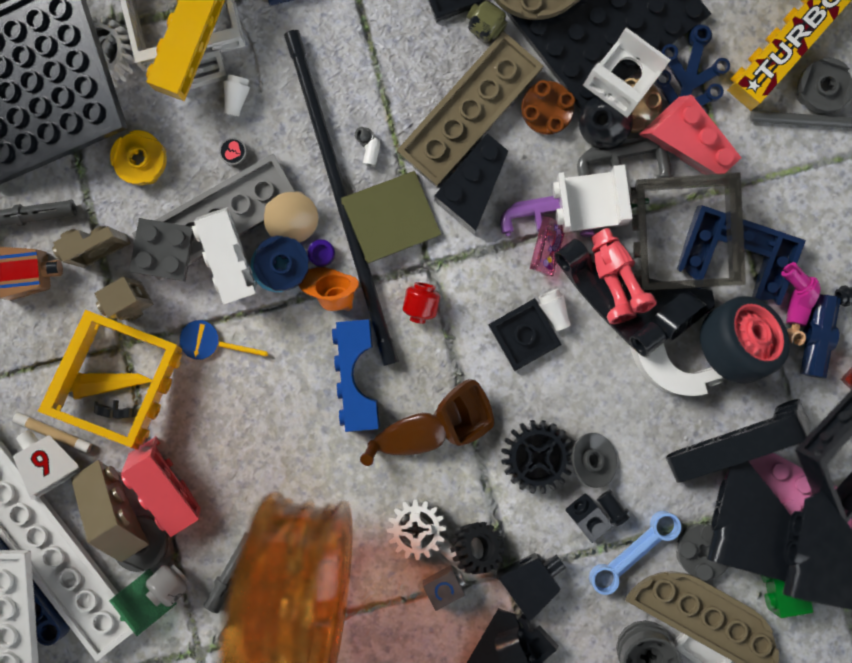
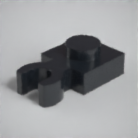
(539, 641)

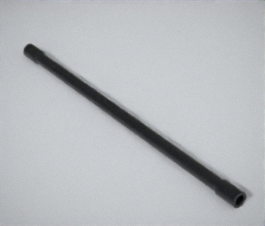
(298, 55)

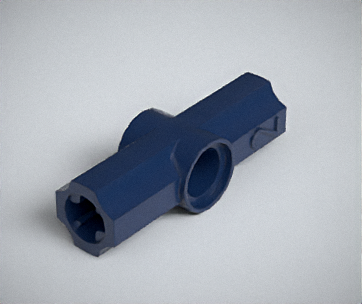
(821, 336)

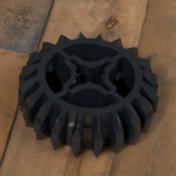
(528, 465)

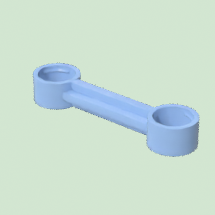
(635, 552)

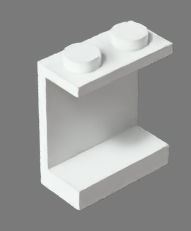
(593, 200)

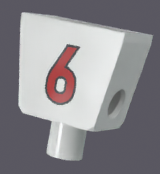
(42, 464)

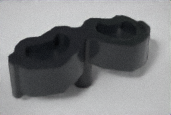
(114, 412)

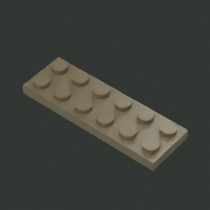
(470, 109)

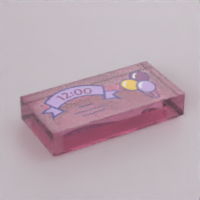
(547, 244)

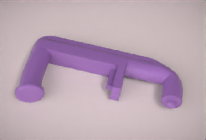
(535, 207)

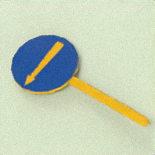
(201, 340)

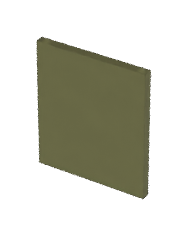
(390, 217)

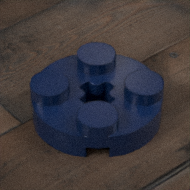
(266, 259)

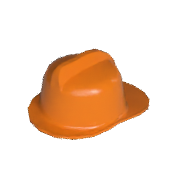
(331, 288)

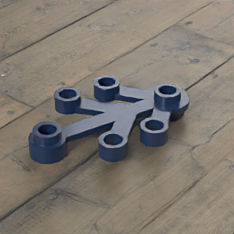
(689, 79)

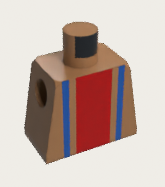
(25, 272)

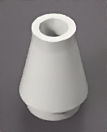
(235, 93)
(555, 308)

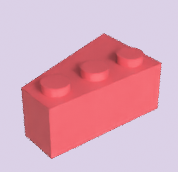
(692, 137)
(159, 488)

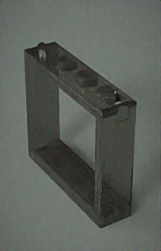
(734, 229)

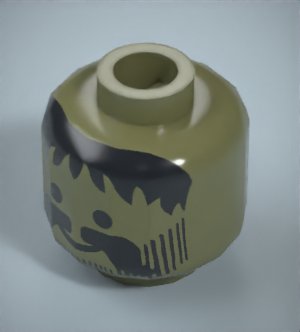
(486, 21)

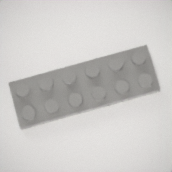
(242, 194)

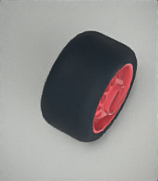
(744, 340)

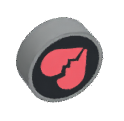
(233, 152)

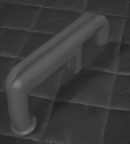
(627, 149)

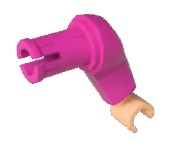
(801, 301)

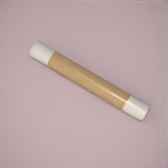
(55, 433)

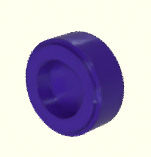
(321, 253)

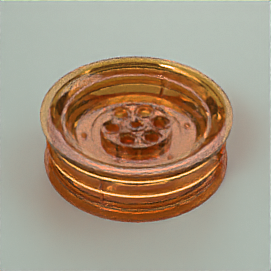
(290, 584)

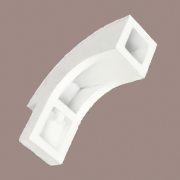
(665, 376)

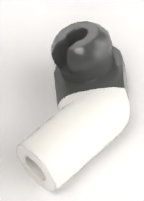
(370, 143)

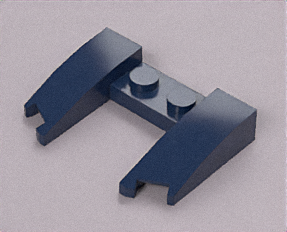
(777, 248)

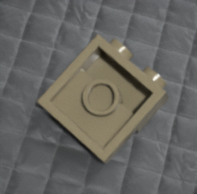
(85, 249)

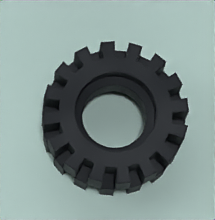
(490, 546)

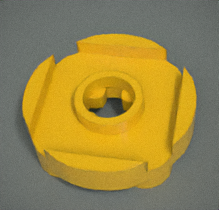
(131, 144)

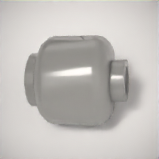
(166, 585)

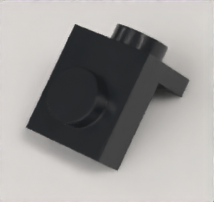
(588, 517)

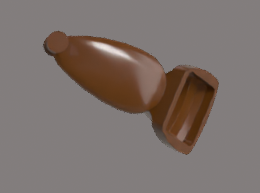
(459, 418)

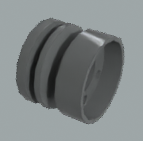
(642, 636)

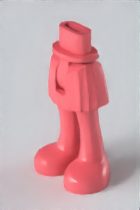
(612, 261)

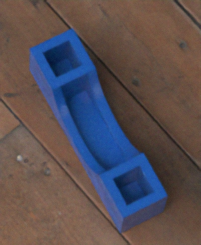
(358, 410)

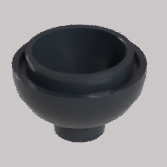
(607, 135)

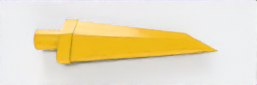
(96, 383)

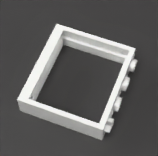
(221, 40)

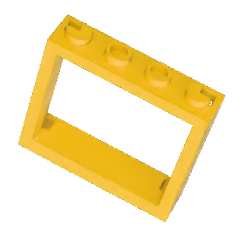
(73, 360)

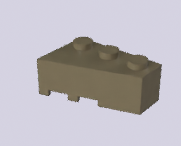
(107, 512)

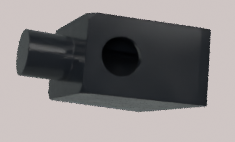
(532, 582)

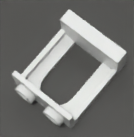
(615, 90)

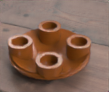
(548, 107)

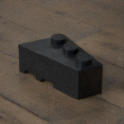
(472, 183)

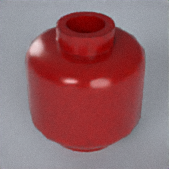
(421, 302)

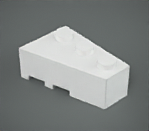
(225, 255)

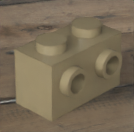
(123, 299)

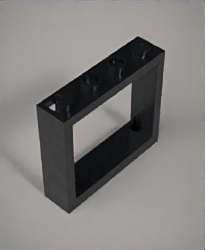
(827, 440)

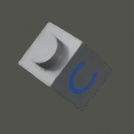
(444, 587)

